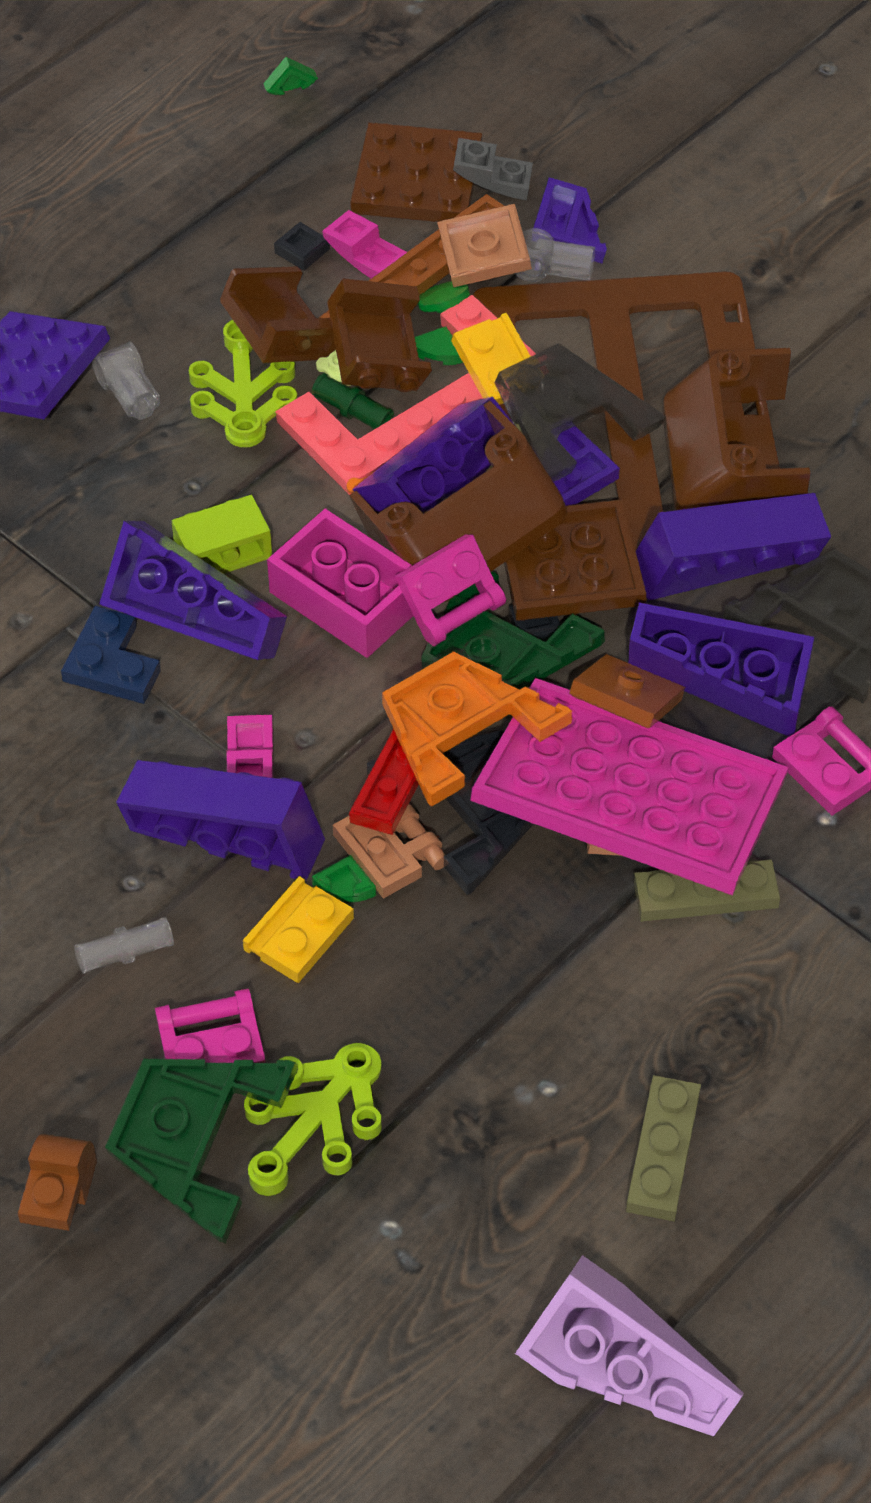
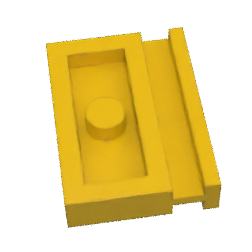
(488, 350)
(298, 929)

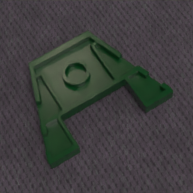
(511, 650)
(174, 1121)

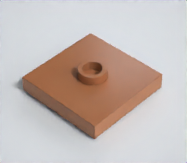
(484, 245)

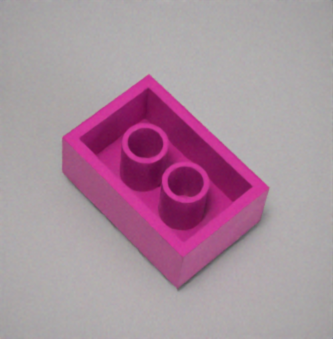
(341, 582)

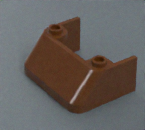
(700, 460)
(500, 508)

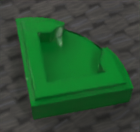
(289, 76)
(438, 347)
(345, 881)

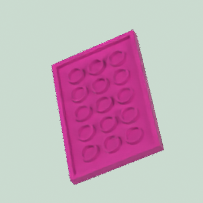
(635, 790)

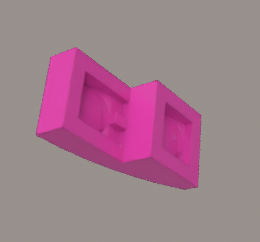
(360, 244)
(250, 745)

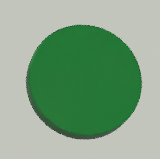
(442, 297)

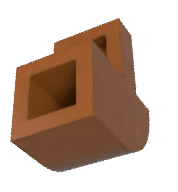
(57, 1180)

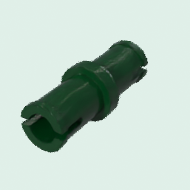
(351, 402)

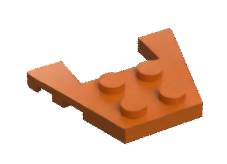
(452, 704)

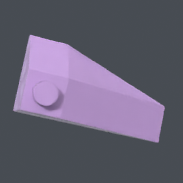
(617, 1346)

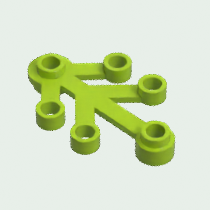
(244, 426)
(318, 1109)

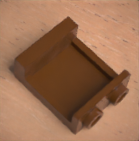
(275, 316)
(376, 335)

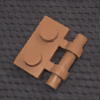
(385, 857)

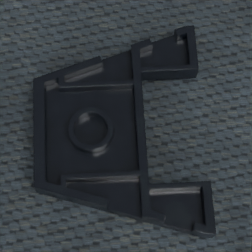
(494, 829)

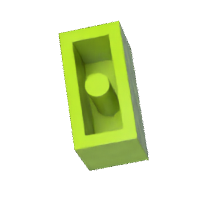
(225, 534)

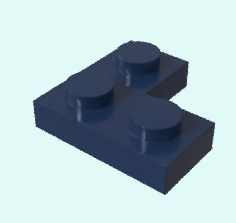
(101, 659)

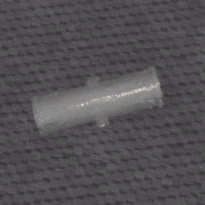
(124, 945)

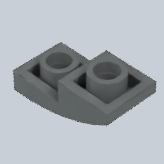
(498, 174)

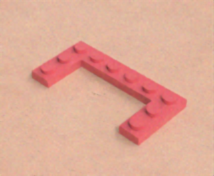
(349, 457)

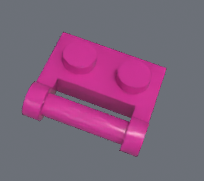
(441, 578)
(820, 768)
(214, 1045)

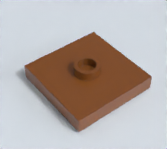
(627, 691)

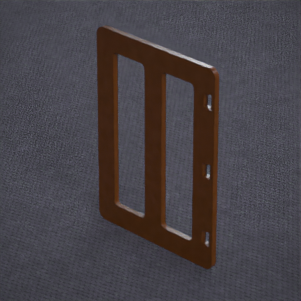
(608, 308)

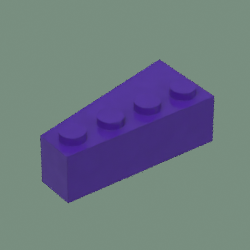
(435, 462)
(729, 542)
(181, 592)
(726, 662)
(224, 814)

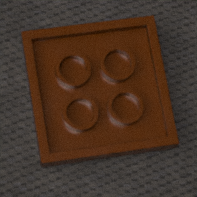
(411, 173)
(578, 566)

